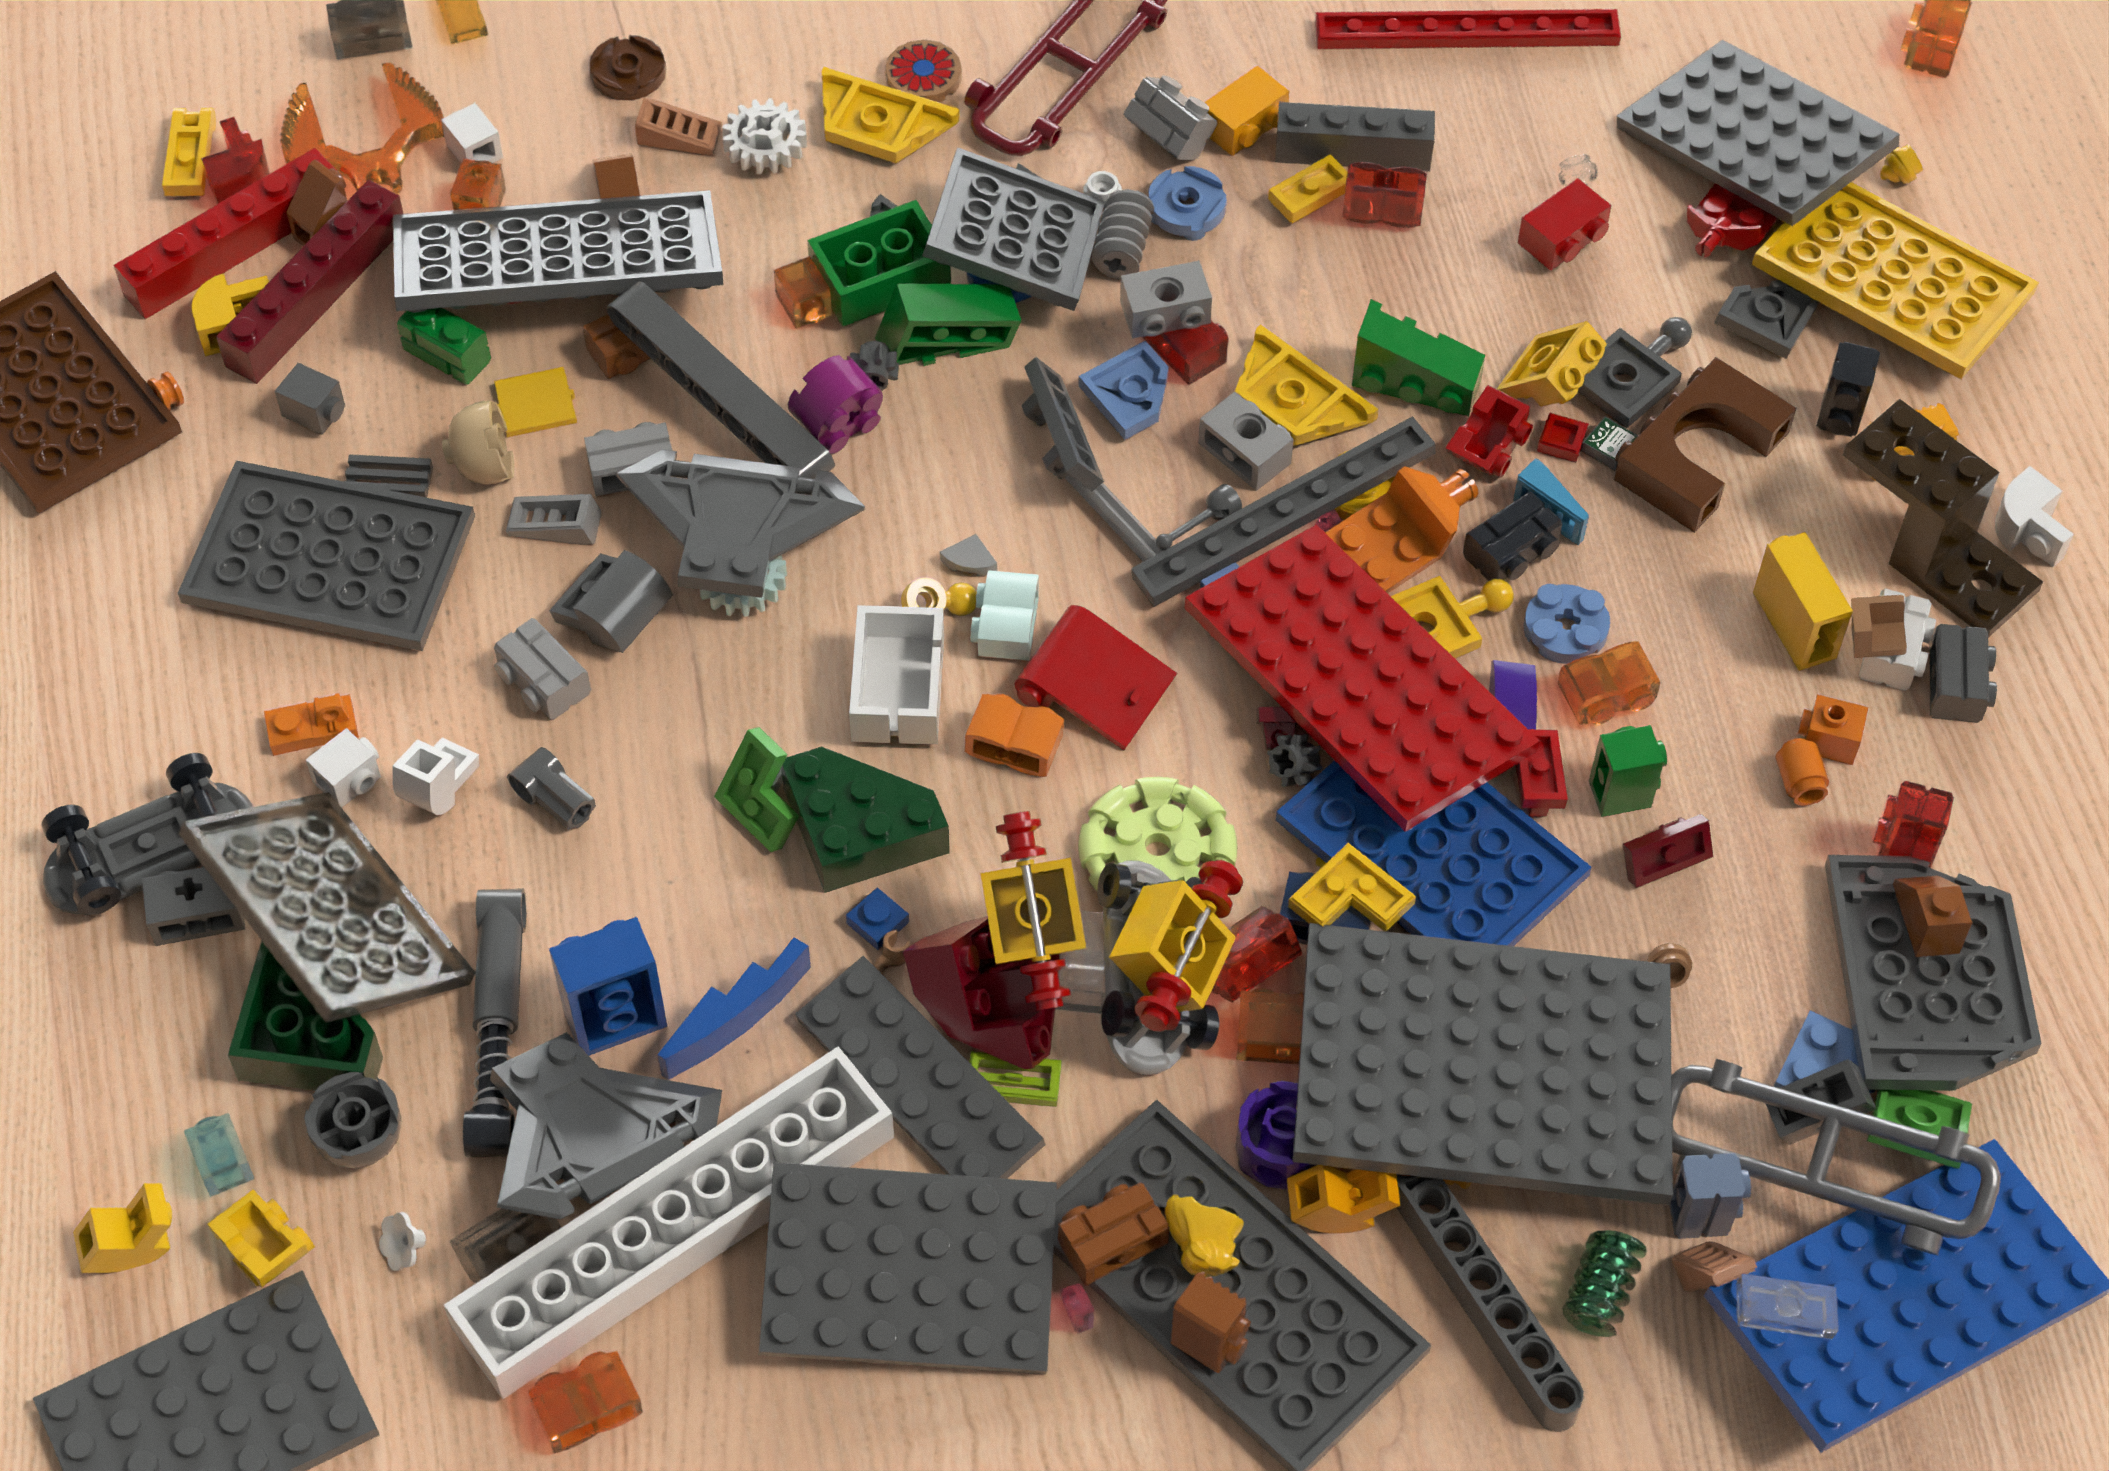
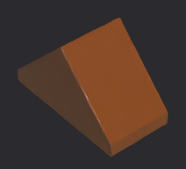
(616, 176)

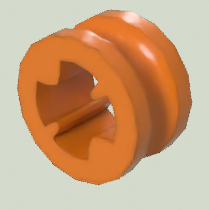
(167, 390)

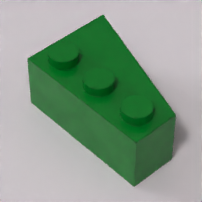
(948, 319)
(1414, 365)

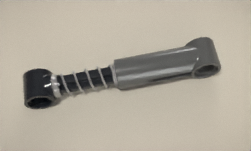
(500, 925)

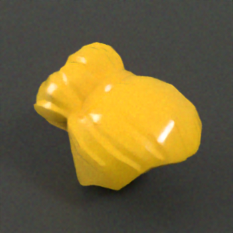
(1204, 1235)

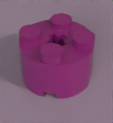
(836, 402)

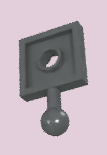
(1650, 373)

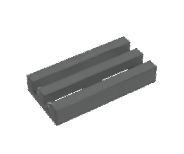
(390, 471)

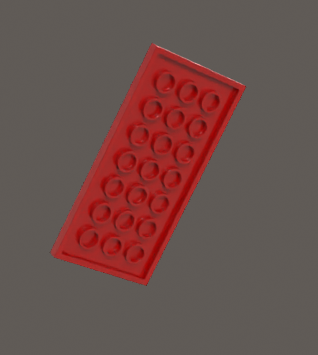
(1361, 677)

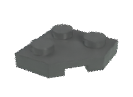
(1768, 315)

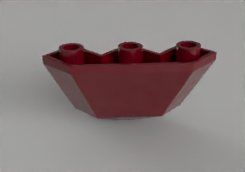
(975, 998)

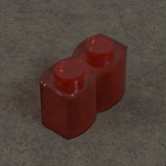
(1384, 195)

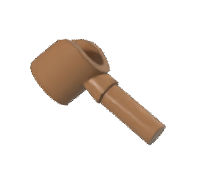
(890, 955)

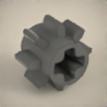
(877, 362)
(1294, 759)

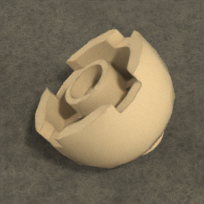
(479, 444)

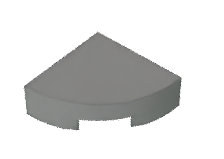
(969, 556)

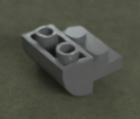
(613, 600)

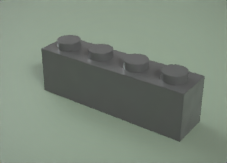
(1355, 135)

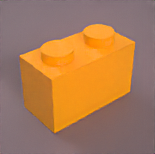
(1246, 109)

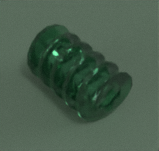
(1602, 1282)

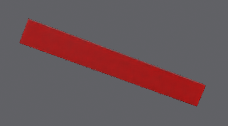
(1467, 29)

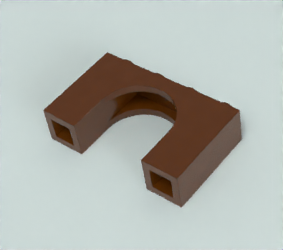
(1713, 399)

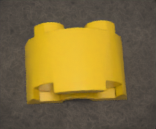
(259, 1238)

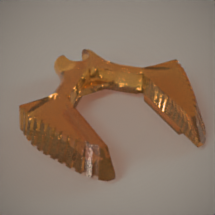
(418, 121)

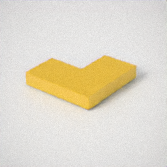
(1355, 881)

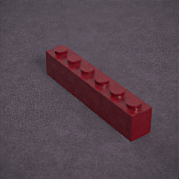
(310, 282)

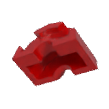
(1492, 432)

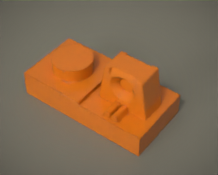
(309, 723)

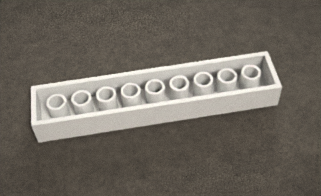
(663, 1223)

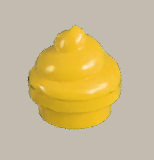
(1900, 164)

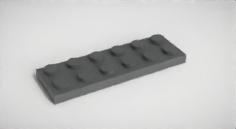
(920, 1076)

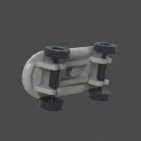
(1130, 1041)

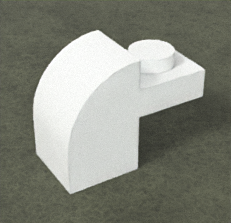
(2027, 517)
(433, 774)

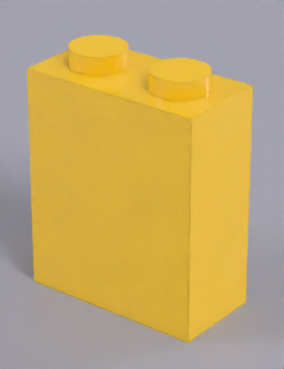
(1802, 600)

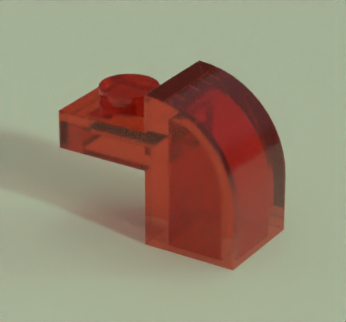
(238, 165)

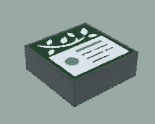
(1606, 441)

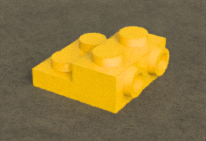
(1555, 364)

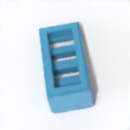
(1546, 487)

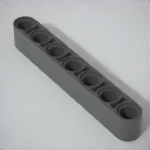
(716, 382)
(1492, 1304)

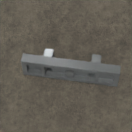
(1053, 406)

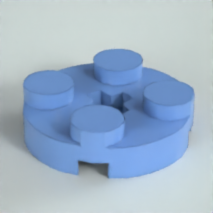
(1188, 220)
(1569, 602)

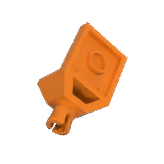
(1405, 526)

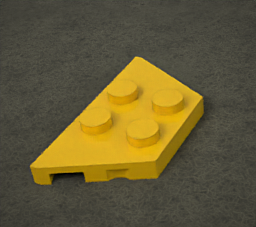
(880, 117)
(1299, 392)

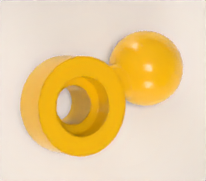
(958, 599)

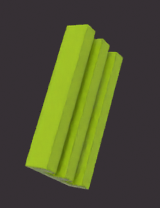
(1021, 1095)

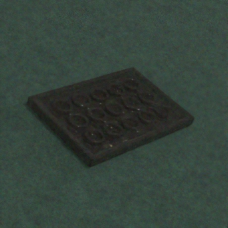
(327, 905)

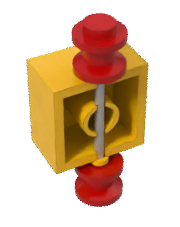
(1033, 910)
(1177, 943)

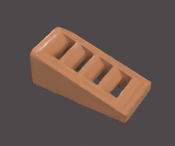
(653, 131)
(1710, 1266)

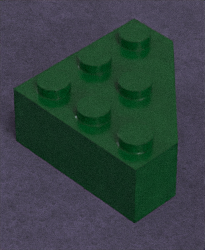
(860, 817)
(288, 1042)

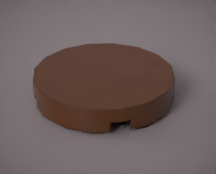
(627, 67)

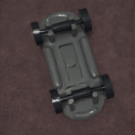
(107, 862)

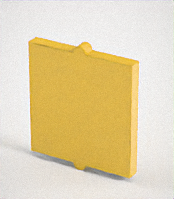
(536, 401)

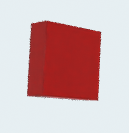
(1562, 437)

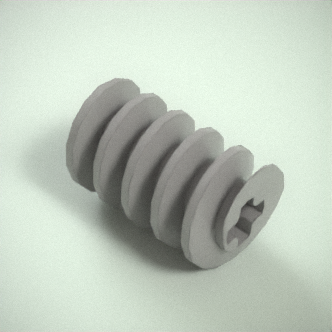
(1122, 233)

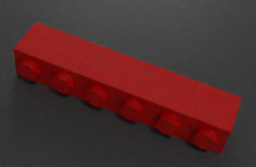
(213, 240)

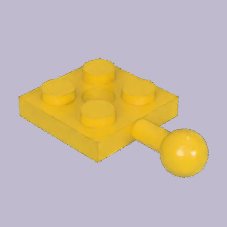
(1453, 629)

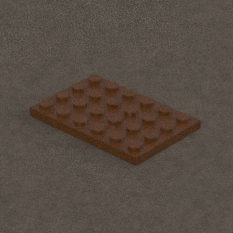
(68, 397)

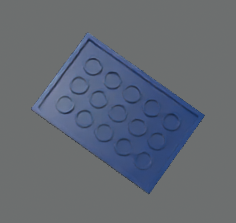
(1474, 866)

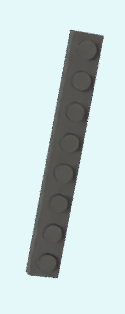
(1282, 511)

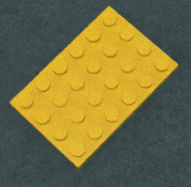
(1898, 277)

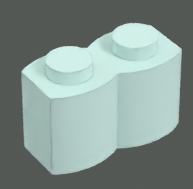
(1006, 615)

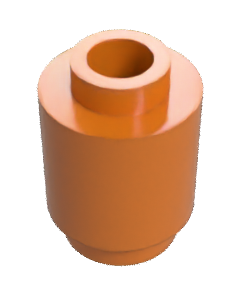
(1802, 771)

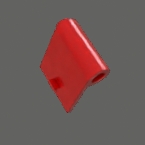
(1093, 674)

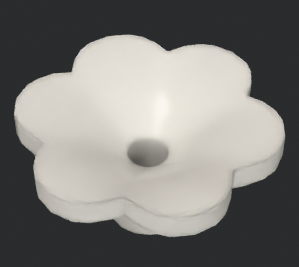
(400, 1241)

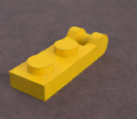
(188, 143)

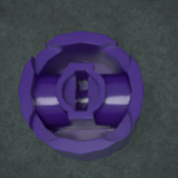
(1267, 1135)

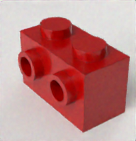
(1564, 224)

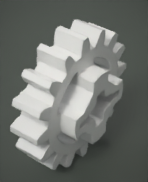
(764, 136)

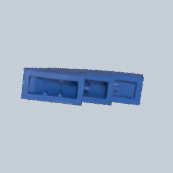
(724, 1018)

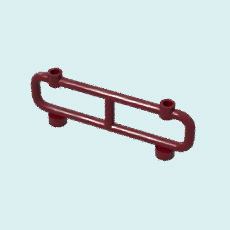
(985, 98)

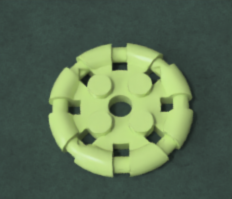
(1156, 823)

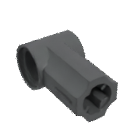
(545, 781)

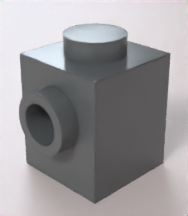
(310, 398)

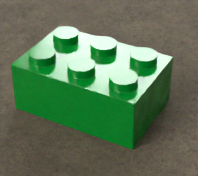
(872, 257)

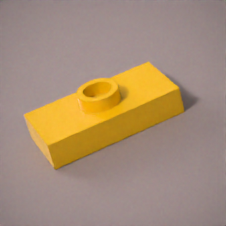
(1309, 189)

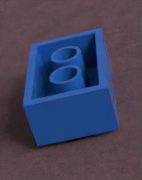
(609, 986)

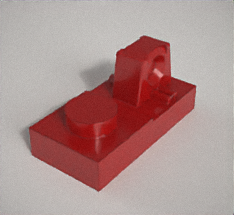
(1542, 776)

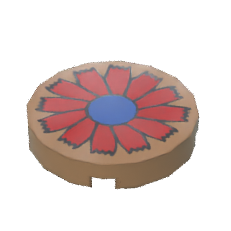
(924, 69)

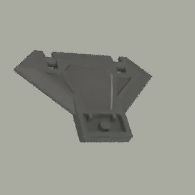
(735, 514)
(589, 1126)

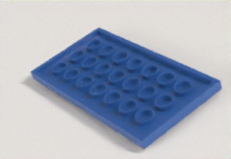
(1915, 1315)

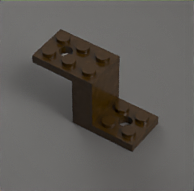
(1946, 503)

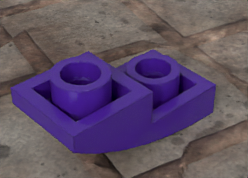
(1516, 689)

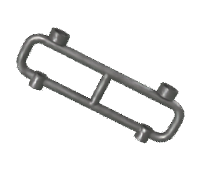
(1923, 1229)

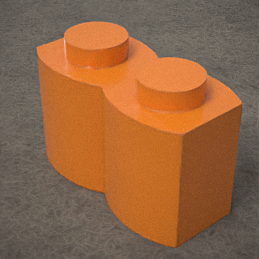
(1014, 734)

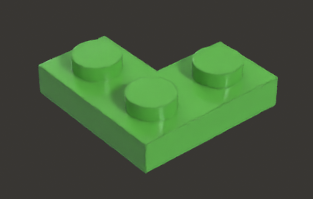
(748, 790)

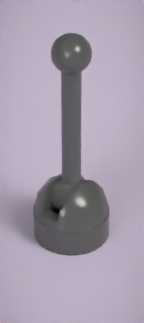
(1220, 504)

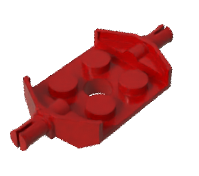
(1720, 223)

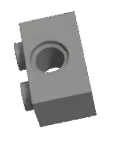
(1165, 299)
(1246, 440)

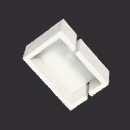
(897, 674)

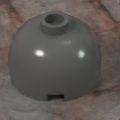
(353, 1120)

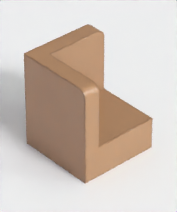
(1878, 626)

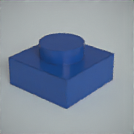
(876, 917)

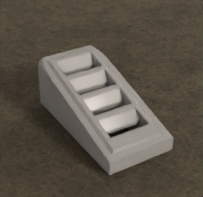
(578, 528)

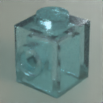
(218, 1154)

